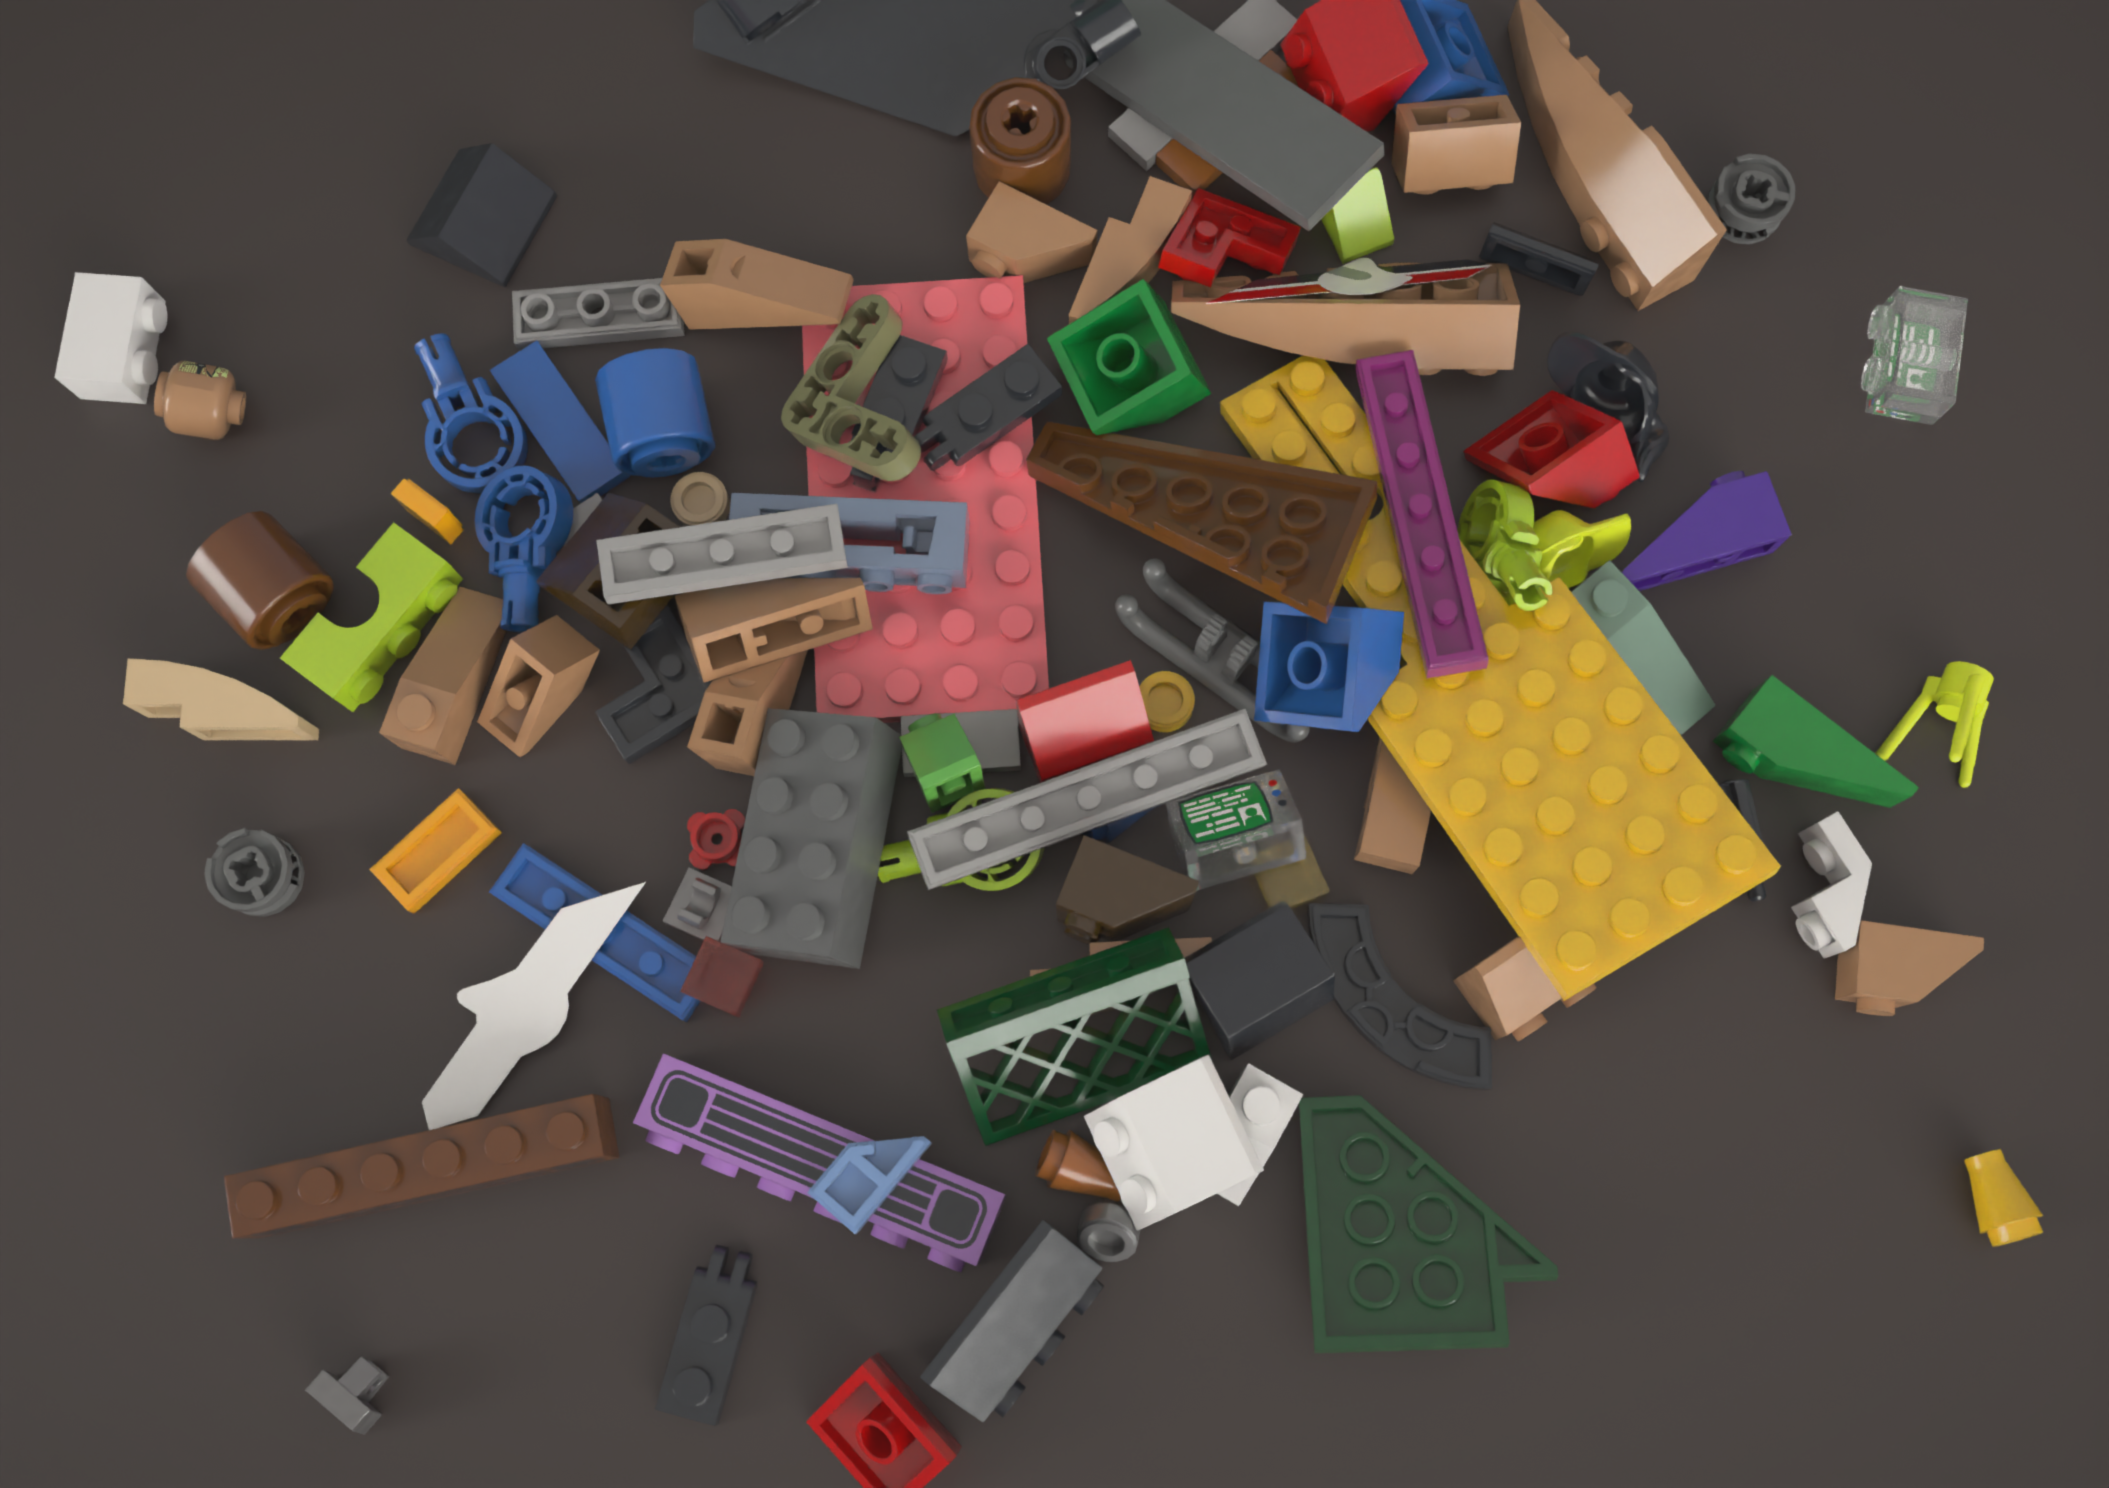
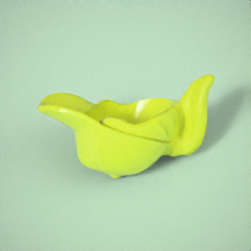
(1576, 547)

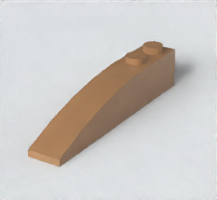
(1617, 179)

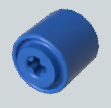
(655, 412)

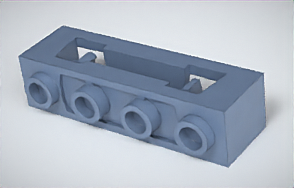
(932, 535)

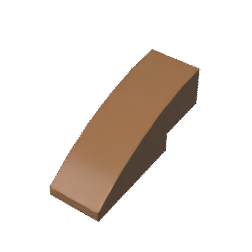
(1131, 250)
(1393, 817)

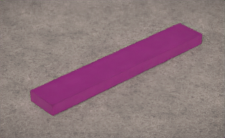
(1421, 515)

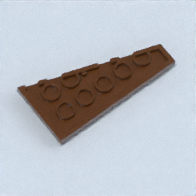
(1248, 517)

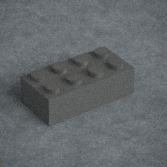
(813, 837)

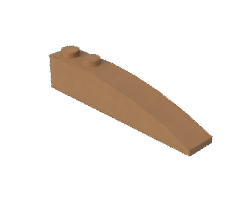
(1444, 322)

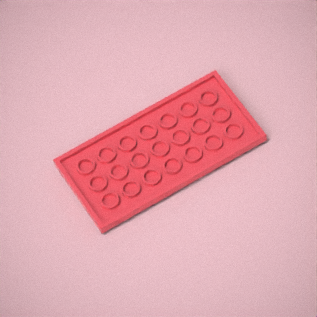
(979, 641)

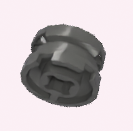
(1768, 202)
(254, 873)

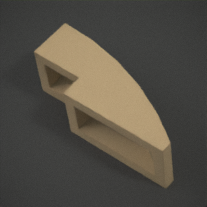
(210, 703)

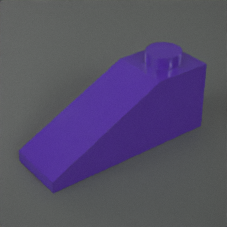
(1724, 527)

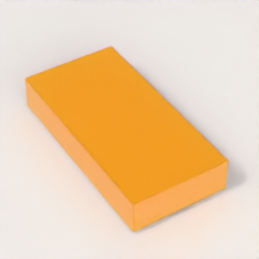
(435, 851)

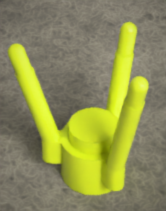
(1959, 698)

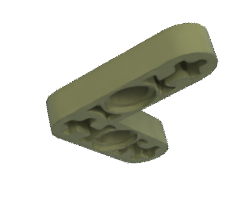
(838, 410)

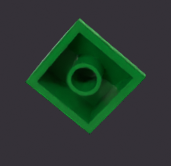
(1128, 362)

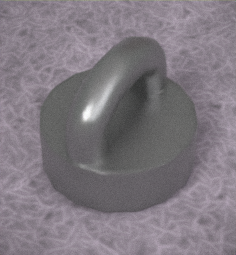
(1107, 1231)

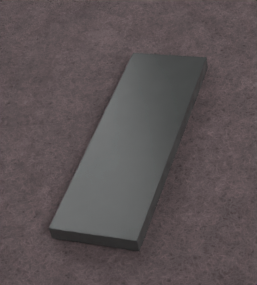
(1236, 113)

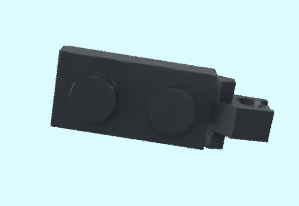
(902, 392)

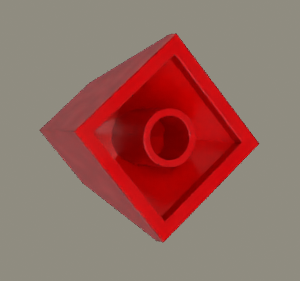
(1559, 452)

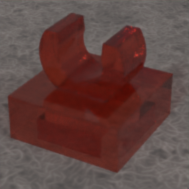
(722, 976)

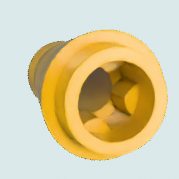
(2001, 1201)

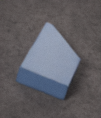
(865, 1177)

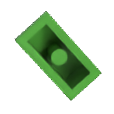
(942, 760)

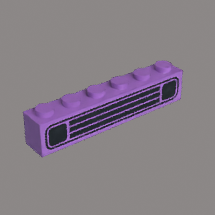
(796, 1148)

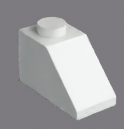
(1264, 1111)

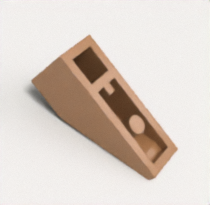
(769, 620)
(447, 678)

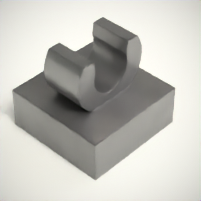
(699, 906)

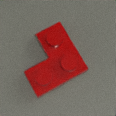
(1223, 228)

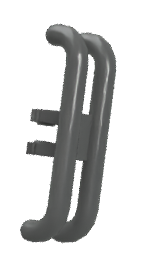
(1220, 651)

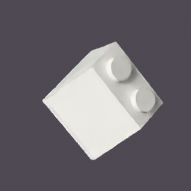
(1173, 1142)

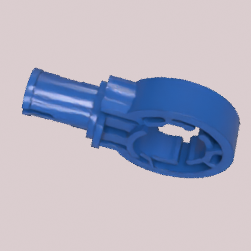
(454, 390)
(526, 556)

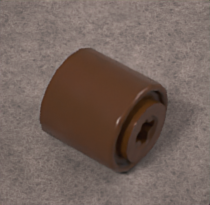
(1021, 138)
(260, 580)

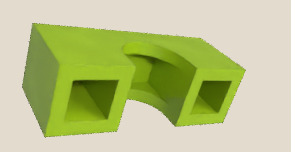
(353, 660)

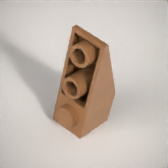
(747, 287)
(736, 709)

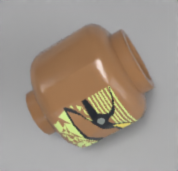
(199, 400)

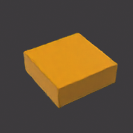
(428, 510)

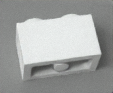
(111, 338)

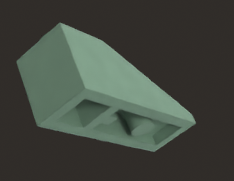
(1644, 645)

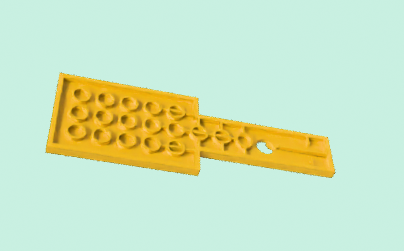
(1546, 762)

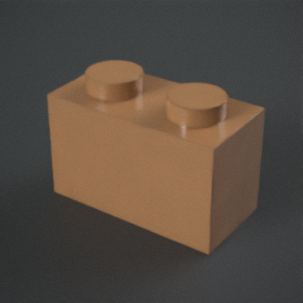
(1455, 144)

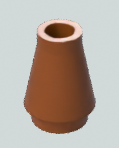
(1075, 1166)

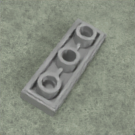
(565, 319)

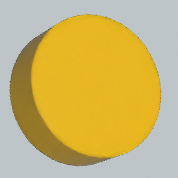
(1167, 700)

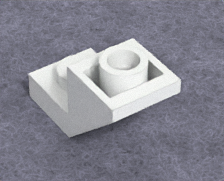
(1833, 915)

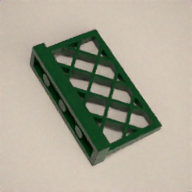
(1064, 1001)

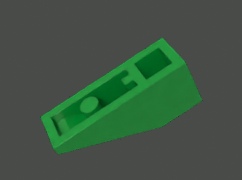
(1797, 745)

